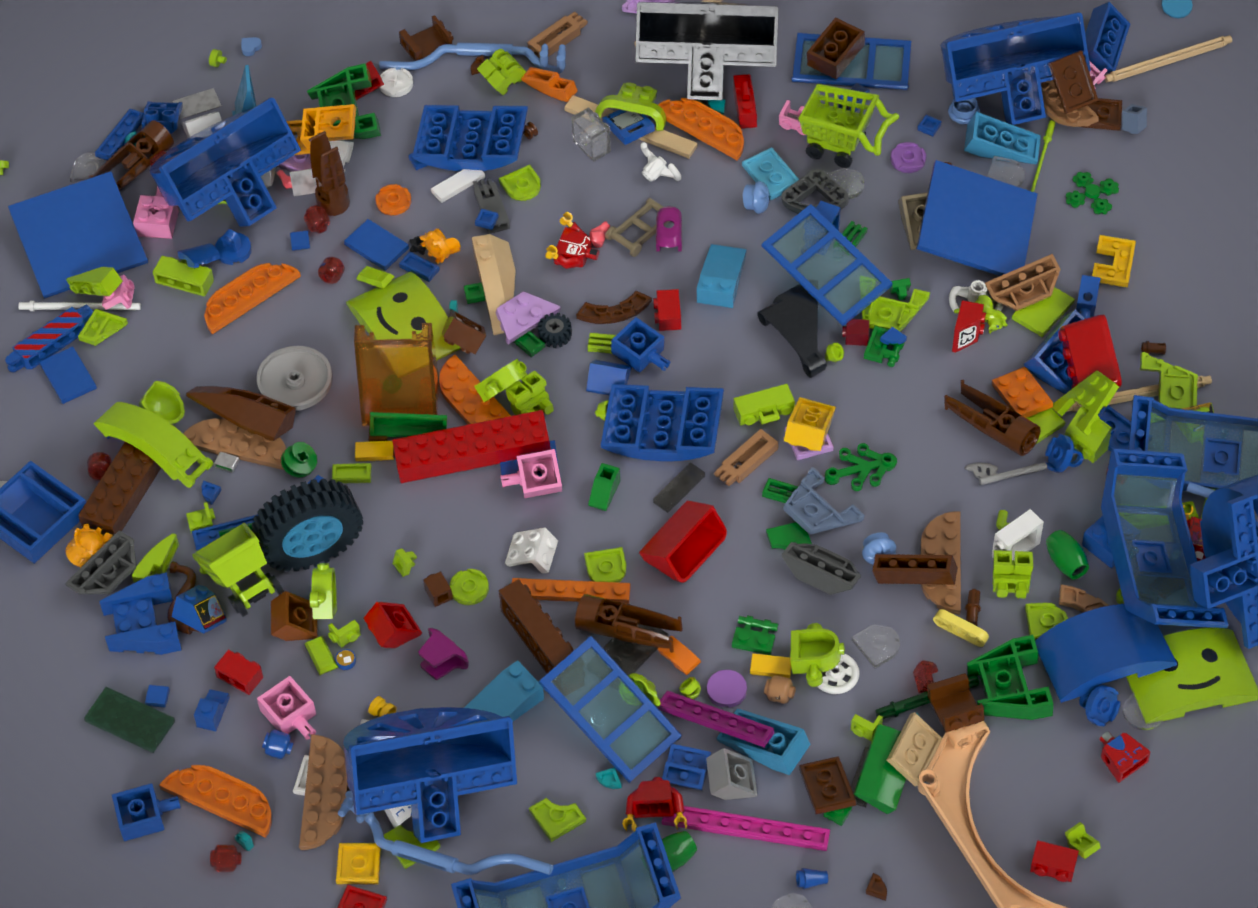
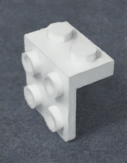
(532, 547)

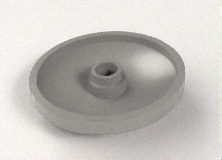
(295, 376)

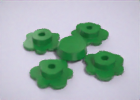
(1092, 191)

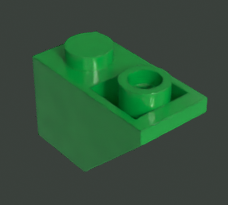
(604, 486)

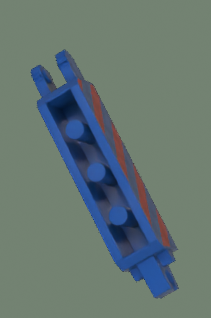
(48, 339)

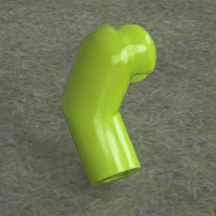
(1001, 519)

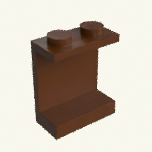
(426, 41)
(954, 703)

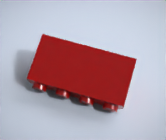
(1089, 349)
(685, 541)

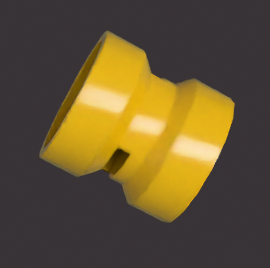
(379, 707)

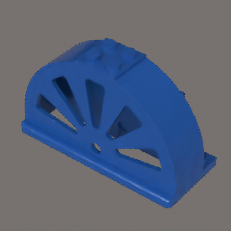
(1012, 61)
(227, 164)
(1231, 555)
(428, 762)

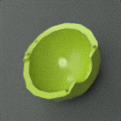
(163, 401)

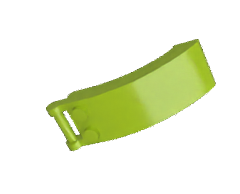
(154, 438)

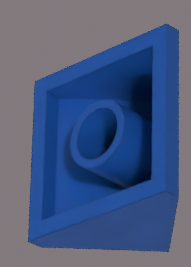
(604, 374)

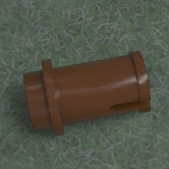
(1153, 348)

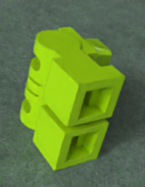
(501, 70)
(529, 395)
(1010, 574)

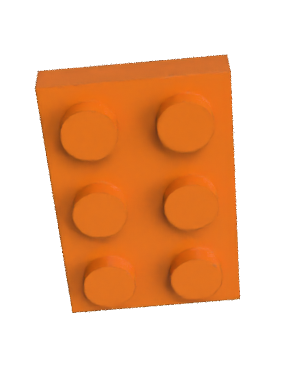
(1022, 392)

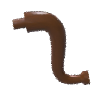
(189, 584)

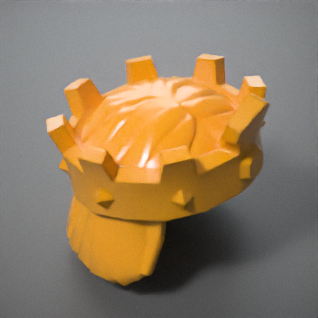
(439, 246)
(85, 544)

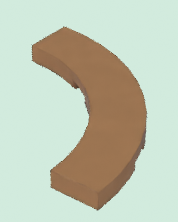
(1079, 599)

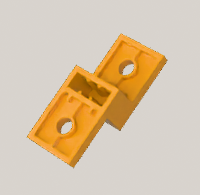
(322, 119)

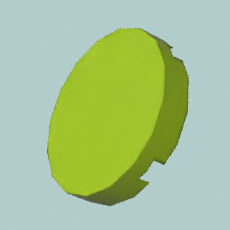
(469, 587)

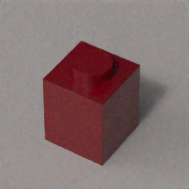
(856, 332)

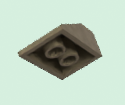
(911, 214)

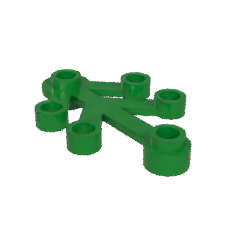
(862, 467)

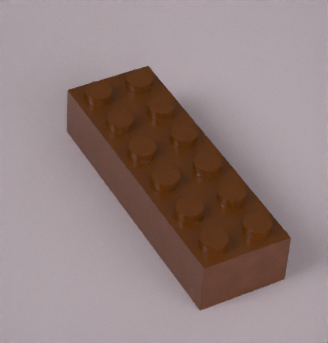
(119, 490)
(533, 625)

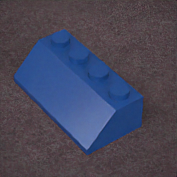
(1106, 36)

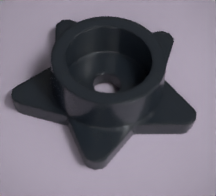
(415, 248)

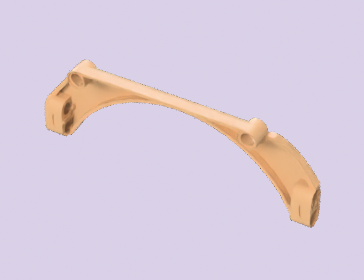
(949, 796)

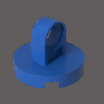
(233, 247)
(1060, 453)
(1101, 705)

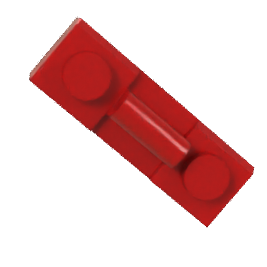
(745, 101)

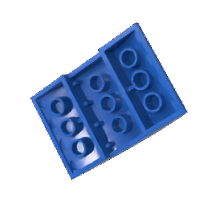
(469, 139)
(641, 424)
(1101, 649)

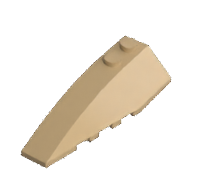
(496, 274)

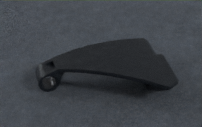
(796, 319)

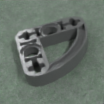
(813, 185)

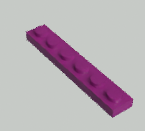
(716, 719)

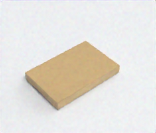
(914, 748)

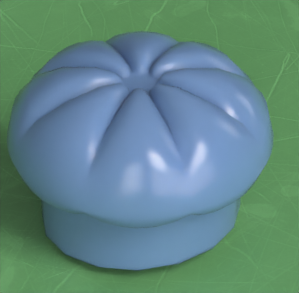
(963, 111)
(756, 197)
(877, 544)

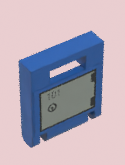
(623, 121)

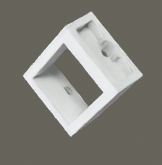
(1020, 534)

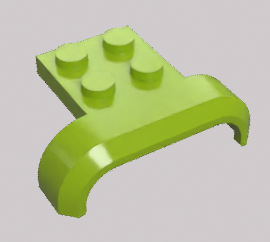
(636, 100)

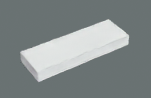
(456, 184)

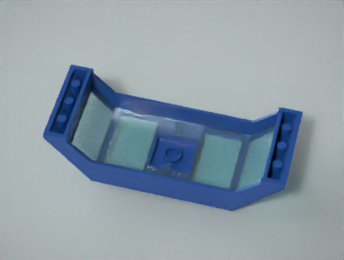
(1214, 445)
(1153, 538)
(618, 877)

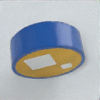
(345, 659)

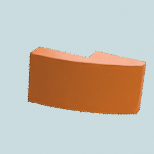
(681, 657)

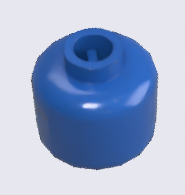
(277, 744)

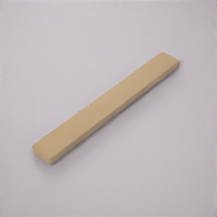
(662, 139)

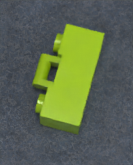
(180, 276)
(764, 405)

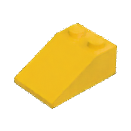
(809, 424)

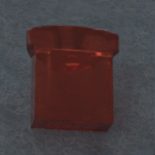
(923, 675)

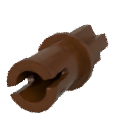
(973, 606)

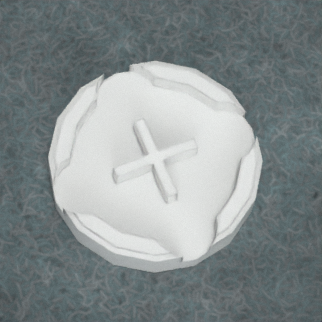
(396, 82)

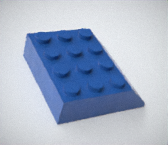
(36, 511)

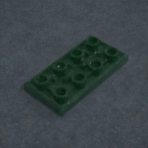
(129, 719)

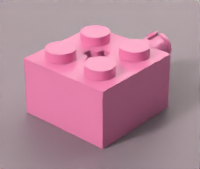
(155, 217)
(527, 475)
(288, 707)

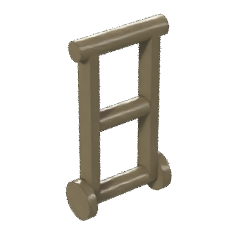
(635, 248)

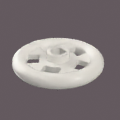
(842, 686)

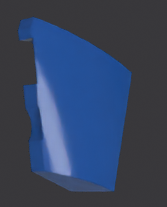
(199, 255)

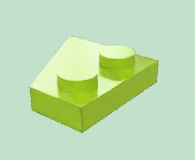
(101, 326)

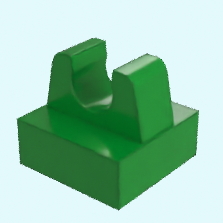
(900, 287)

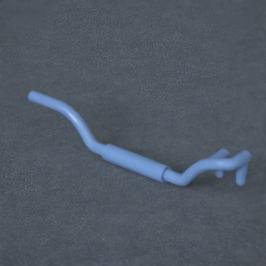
(484, 49)
(437, 859)

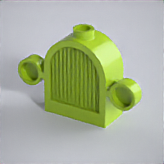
(501, 380)
(324, 594)
(814, 652)

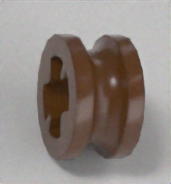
(530, 130)

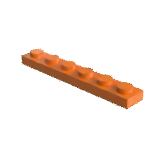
(573, 590)

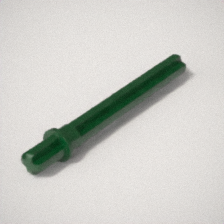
(899, 707)

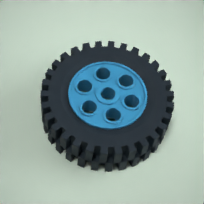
(307, 524)

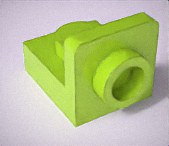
(201, 518)

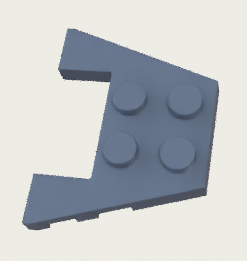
(813, 511)

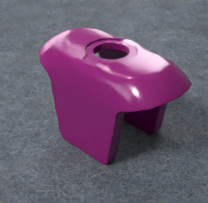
(669, 236)
(441, 655)

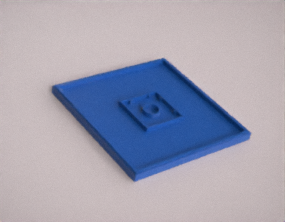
(976, 220)
(77, 232)

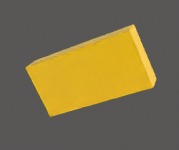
(374, 451)
(770, 665)

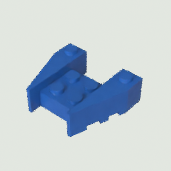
(136, 617)

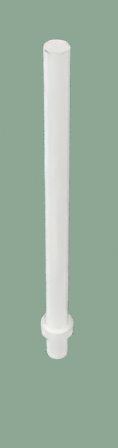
(32, 306)

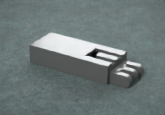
(492, 203)

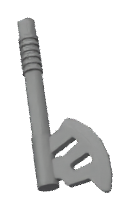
(993, 477)

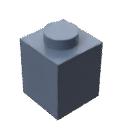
(1134, 119)

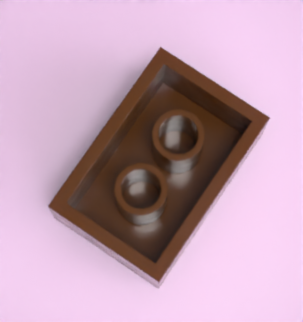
(835, 48)

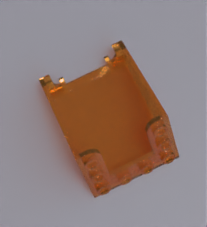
(396, 373)

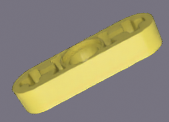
(961, 628)

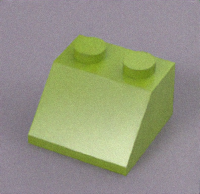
(1095, 443)

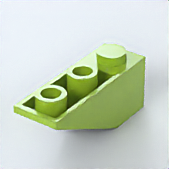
(99, 281)

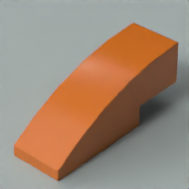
(550, 83)

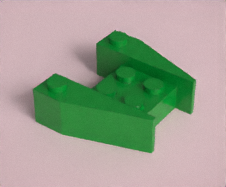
(341, 91)
(1005, 682)

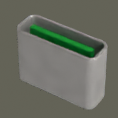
(226, 462)

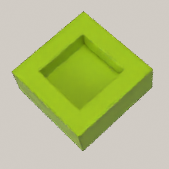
(404, 561)

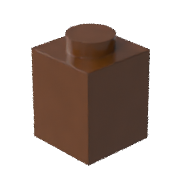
(437, 589)

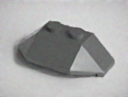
(106, 567)
(821, 567)

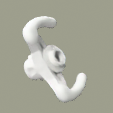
(656, 166)
(971, 293)

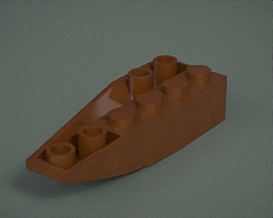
(246, 410)

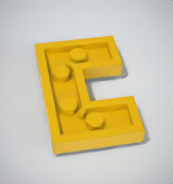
(1123, 256)

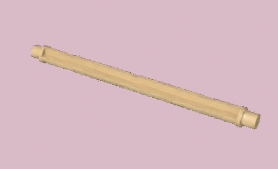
(1168, 58)
(1148, 391)

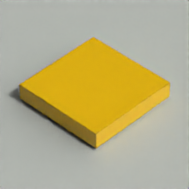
(358, 863)

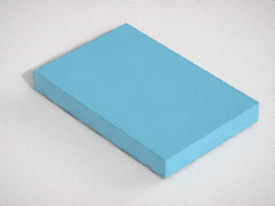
(771, 170)

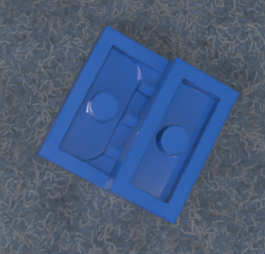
(686, 767)

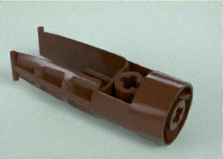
(149, 141)
(329, 175)
(996, 421)
(623, 620)

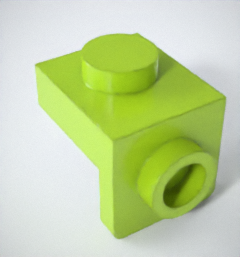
(344, 635)
(863, 727)
(1081, 841)

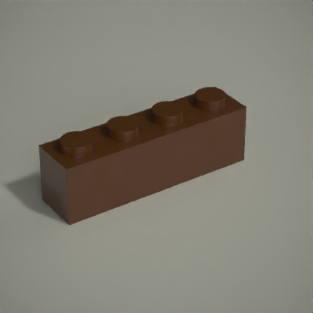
(915, 569)

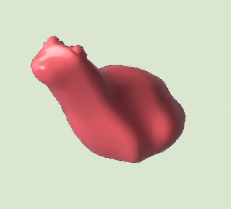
(286, 180)
(598, 234)

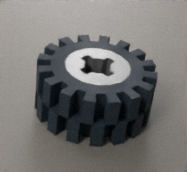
(561, 333)

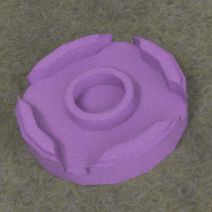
(908, 157)
(726, 688)

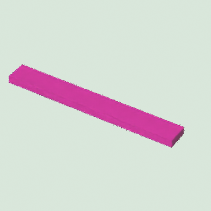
(753, 828)

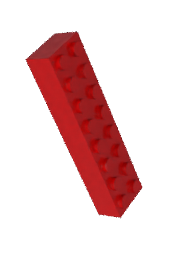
(470, 446)

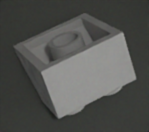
(731, 775)

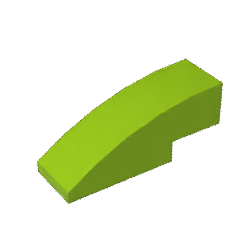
(157, 559)

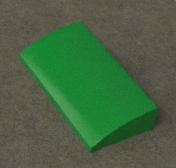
(405, 424)
(879, 781)

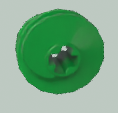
(299, 460)

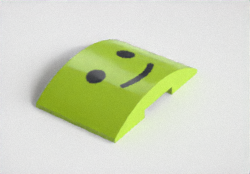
(400, 310)
(1206, 675)

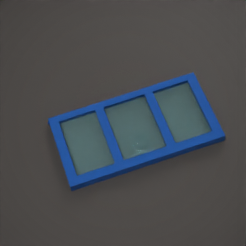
(877, 65)
(827, 265)
(610, 709)

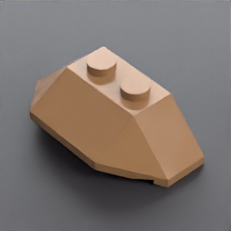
(1026, 284)

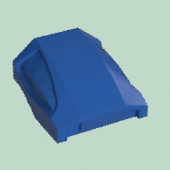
(164, 113)

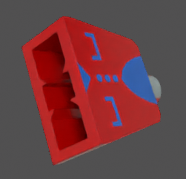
(1123, 755)

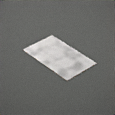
(198, 103)
(303, 182)

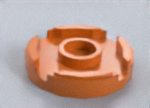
(393, 199)

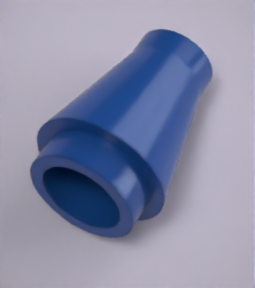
(809, 878)

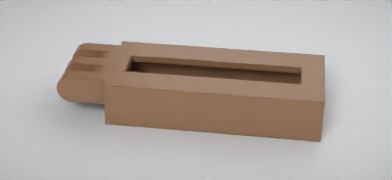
(550, 36)
(750, 455)

